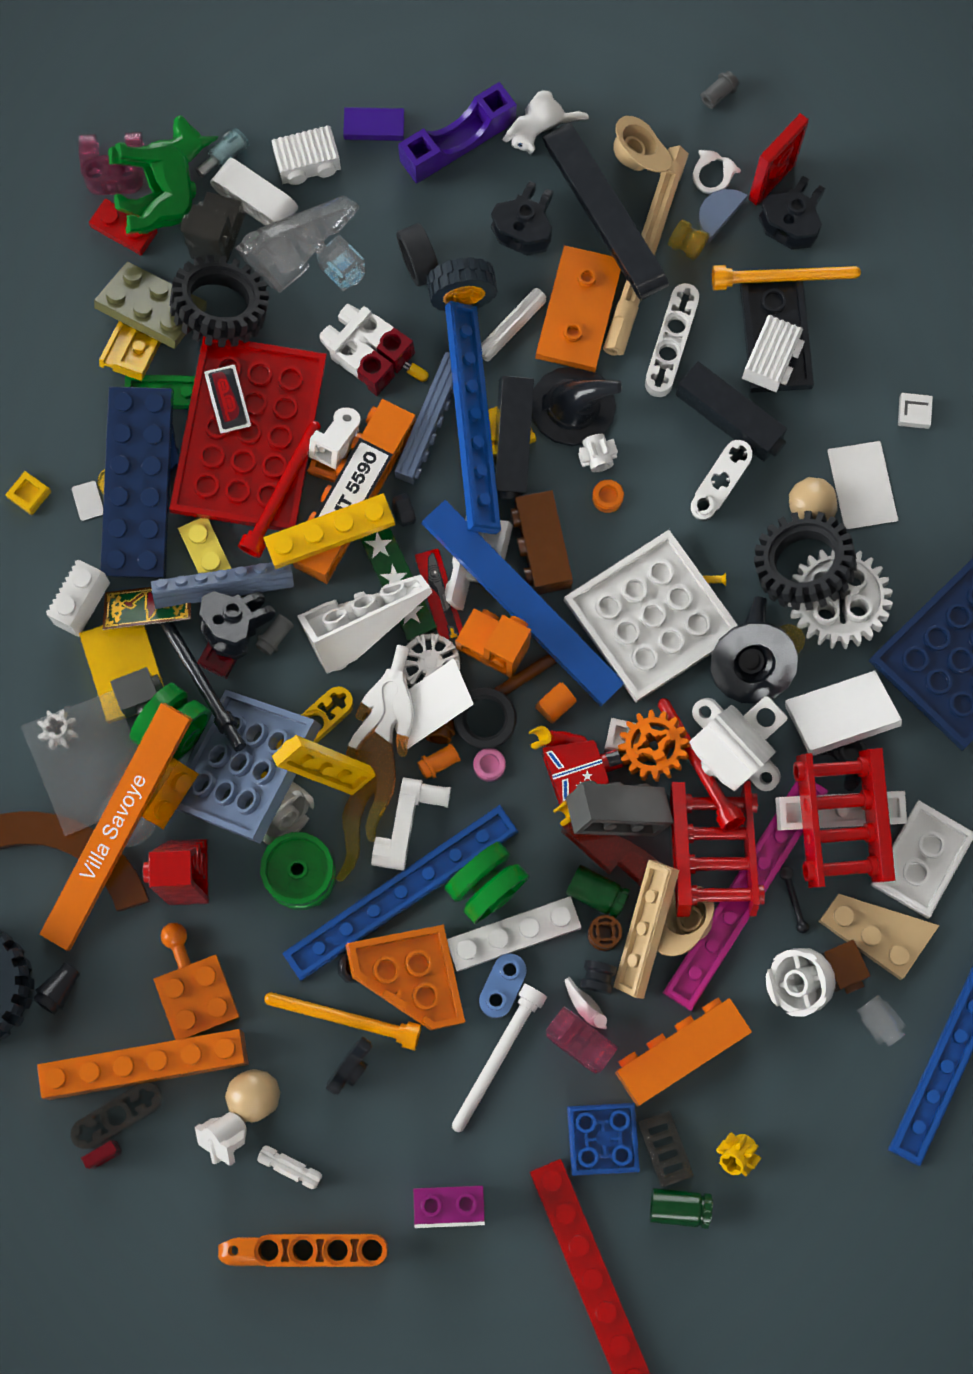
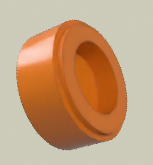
(608, 496)

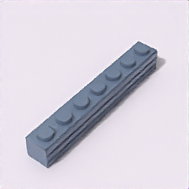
(426, 424)
(229, 582)

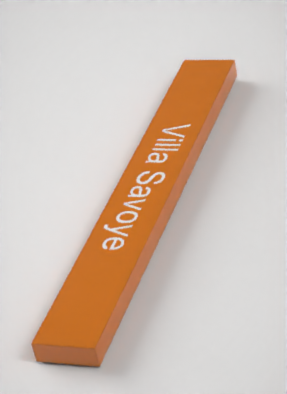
(116, 826)

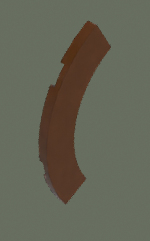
(44, 829)

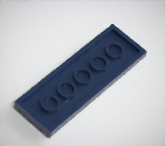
(137, 482)

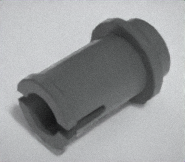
(725, 84)
(274, 635)

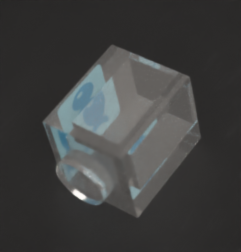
(342, 263)

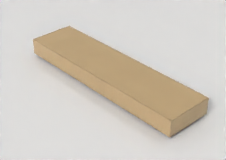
(646, 929)

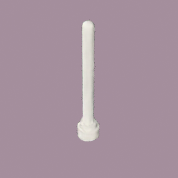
(529, 1001)

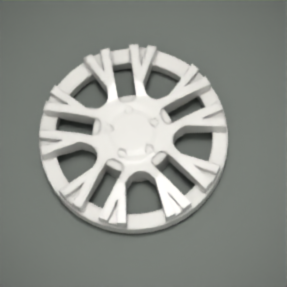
(429, 660)

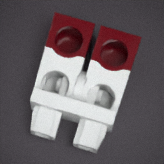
(367, 347)

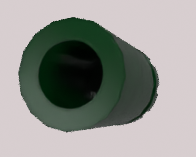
(597, 891)
(681, 1208)

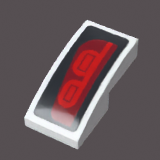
(227, 399)

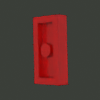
(113, 225)

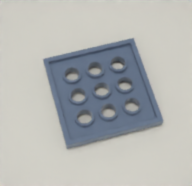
(246, 783)

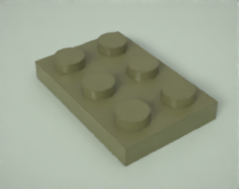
(143, 304)

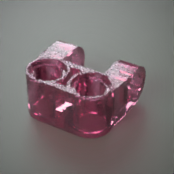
(111, 180)
(580, 1041)

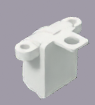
(735, 744)

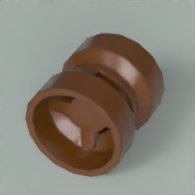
(604, 933)

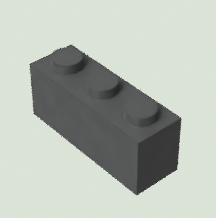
(618, 809)

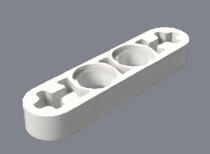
(673, 340)

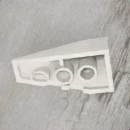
(349, 629)

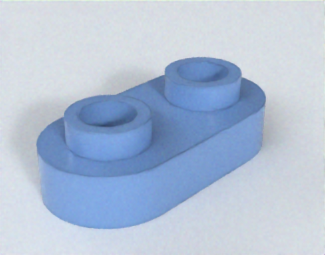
(502, 985)

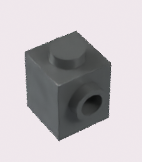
(135, 690)

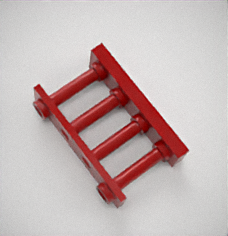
(871, 799)
(685, 834)

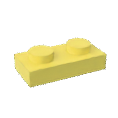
(203, 546)

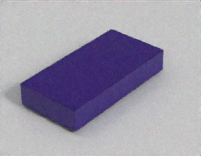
(374, 124)

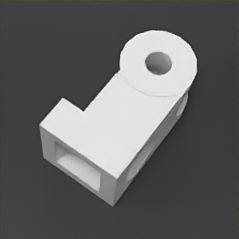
(337, 440)

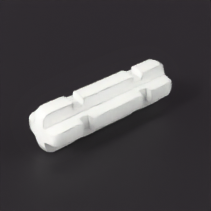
(289, 1167)

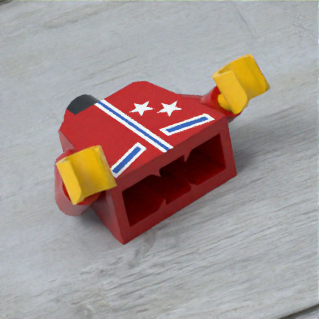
(571, 761)

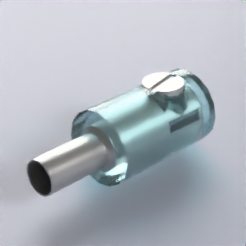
(228, 147)

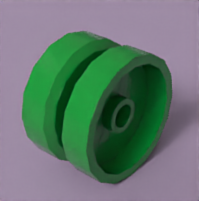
(177, 698)
(483, 878)
(301, 890)

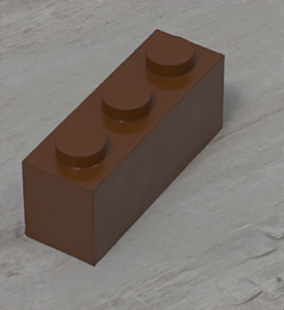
(542, 542)

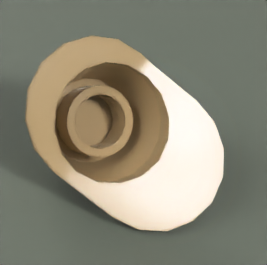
(639, 146)
(683, 933)

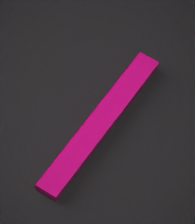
(731, 917)

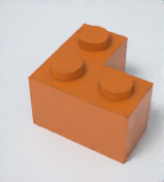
(495, 641)

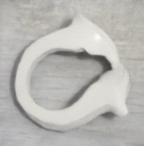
(705, 158)

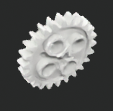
(869, 596)

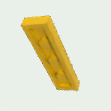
(329, 531)
(323, 765)

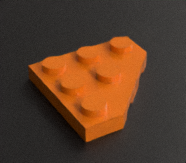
(411, 973)

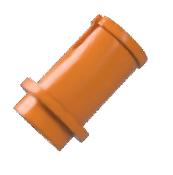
(438, 761)

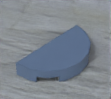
(718, 210)

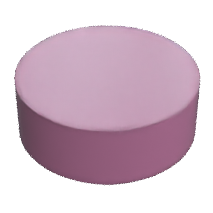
(489, 764)

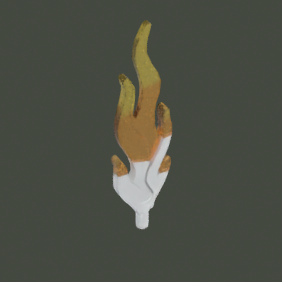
(389, 705)

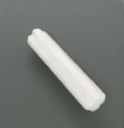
(512, 323)

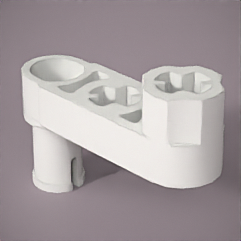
(725, 465)
(393, 852)

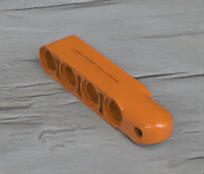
(250, 1250)

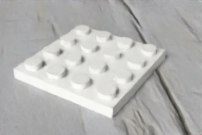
(651, 615)

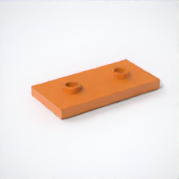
(579, 309)

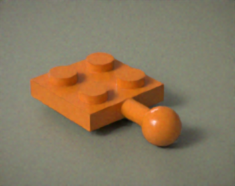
(196, 993)

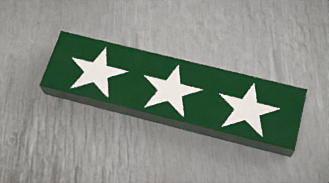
(391, 567)

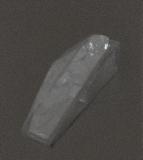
(284, 247)

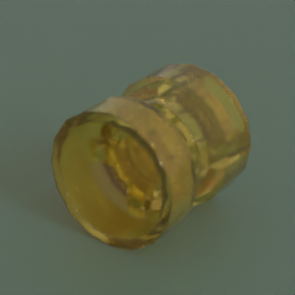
(688, 239)

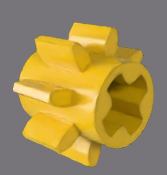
(738, 1154)

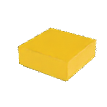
(28, 493)

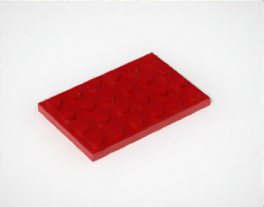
(237, 471)

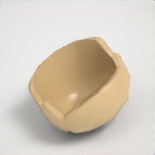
(813, 496)
(253, 1095)

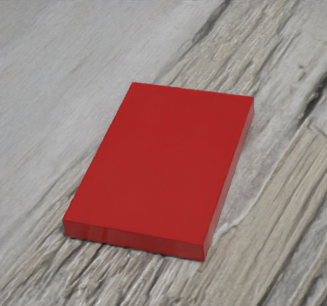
(778, 159)

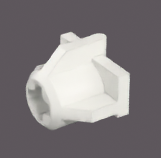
(222, 1137)

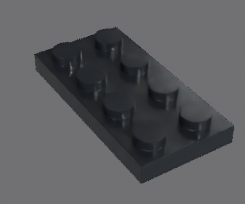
(787, 303)

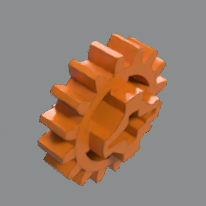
(643, 752)

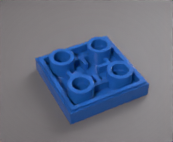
(603, 1139)

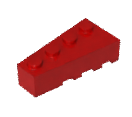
(179, 871)

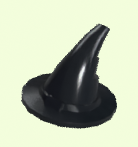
(573, 405)
(754, 658)

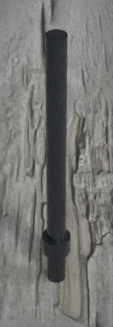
(223, 719)

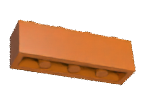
(683, 1051)

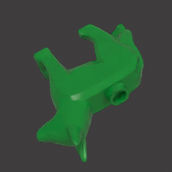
(167, 175)

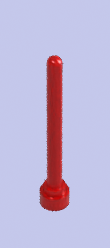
(253, 542)
(728, 815)

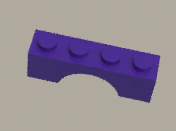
(432, 150)

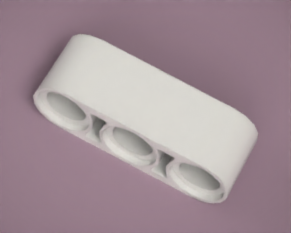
(257, 195)

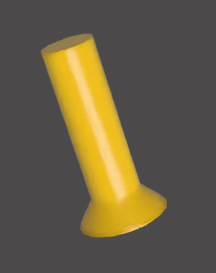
(716, 579)

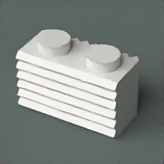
(306, 155)
(772, 354)
(78, 597)

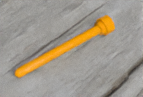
(726, 277)
(405, 1034)

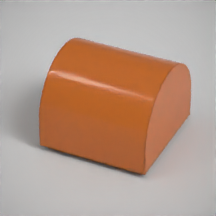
(556, 703)

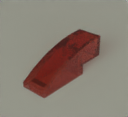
(611, 852)

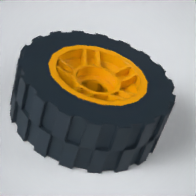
(462, 281)

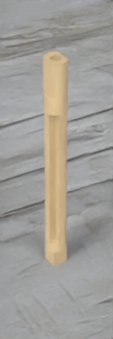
(628, 304)

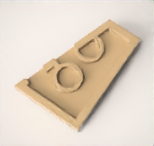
(879, 933)

